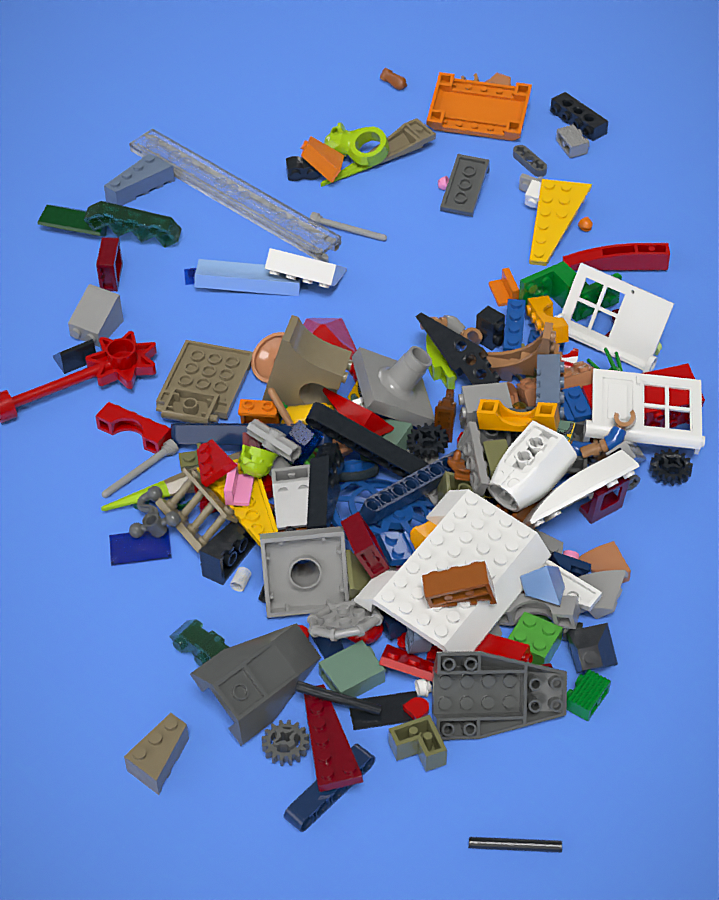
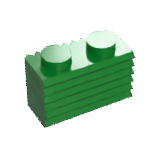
(587, 694)

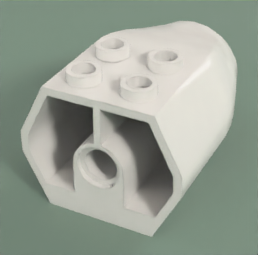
(531, 467)

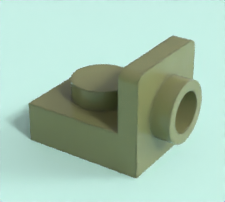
(189, 459)

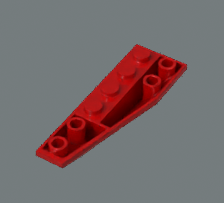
(623, 257)

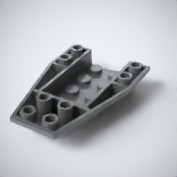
(258, 677)
(492, 694)

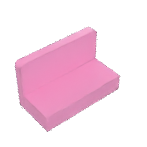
(238, 488)

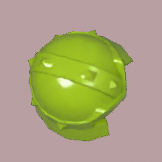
(256, 461)

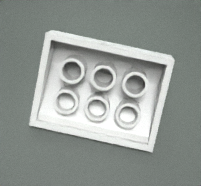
(304, 267)

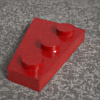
(213, 462)

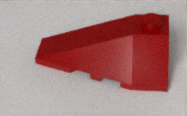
(358, 414)

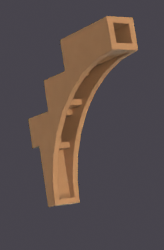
(525, 358)

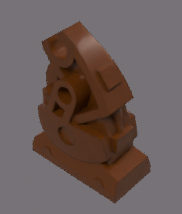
(446, 413)

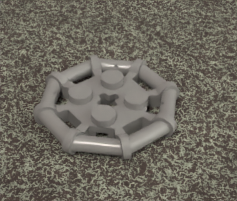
(343, 620)

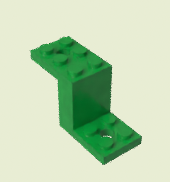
(557, 282)

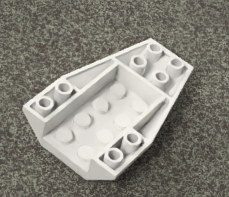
(582, 486)

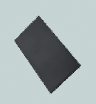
(390, 713)

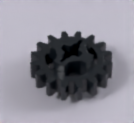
(427, 441)
(672, 467)

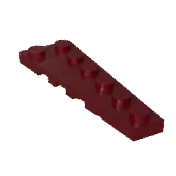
(331, 750)

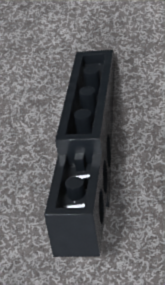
(449, 345)
(324, 485)

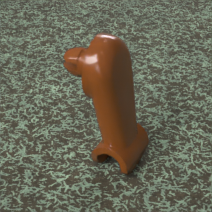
(394, 79)
(458, 466)

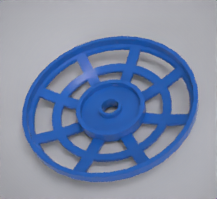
(398, 520)

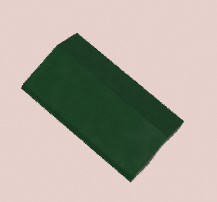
(67, 219)

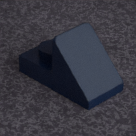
(570, 564)

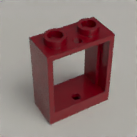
(109, 264)
(365, 545)

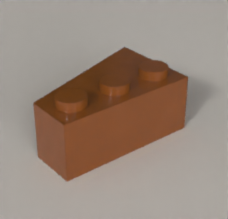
(459, 584)

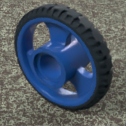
(358, 470)

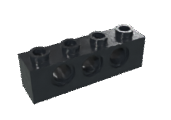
(576, 113)

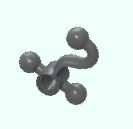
(152, 521)

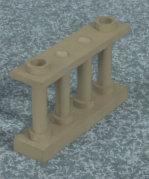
(190, 530)

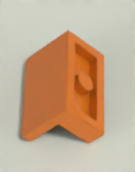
(504, 288)

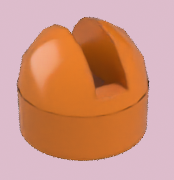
(585, 224)

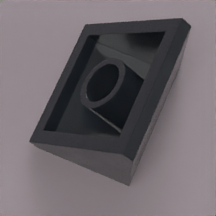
(75, 356)

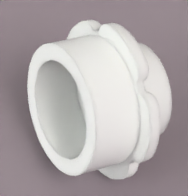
(423, 687)

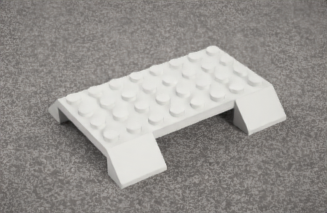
(465, 533)

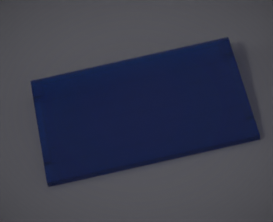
(128, 550)

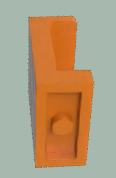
(258, 409)

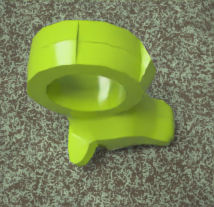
(351, 141)

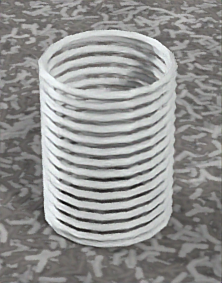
(245, 580)

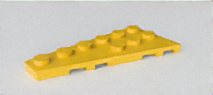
(555, 212)
(256, 517)

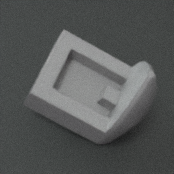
(525, 180)

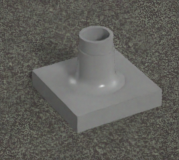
(395, 386)
(308, 586)

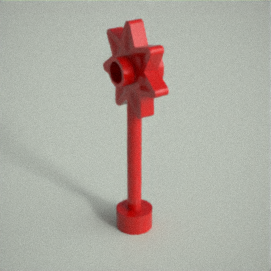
(117, 360)

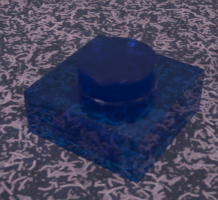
(189, 276)

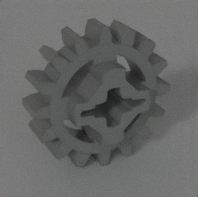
(285, 742)

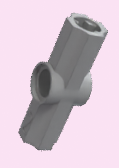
(274, 440)

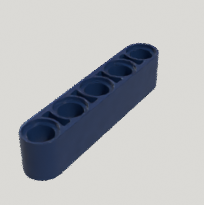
(313, 804)

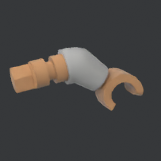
(455, 324)

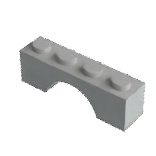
(564, 615)

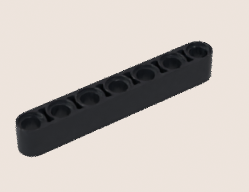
(363, 440)

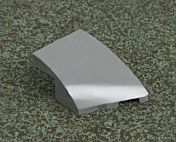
(610, 585)

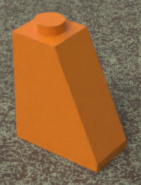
(322, 158)

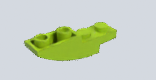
(440, 368)

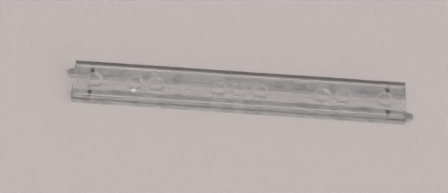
(240, 196)

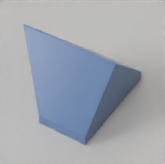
(544, 584)

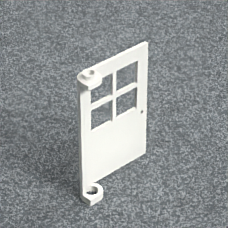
(636, 325)
(624, 392)

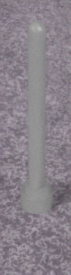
(319, 219)
(167, 449)

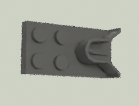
(465, 185)

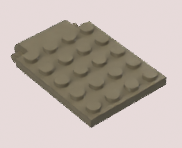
(203, 383)

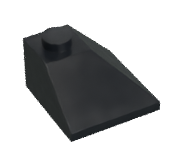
(592, 647)

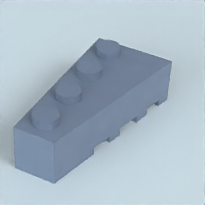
(138, 180)
(550, 380)

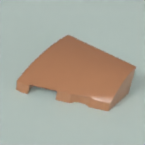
(606, 558)

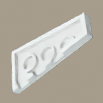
(587, 594)

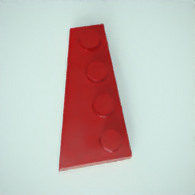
(407, 663)

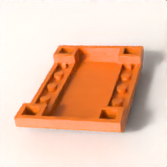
(478, 107)

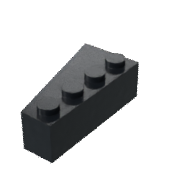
(225, 552)

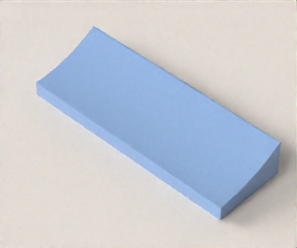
(243, 277)

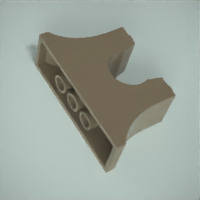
(306, 367)

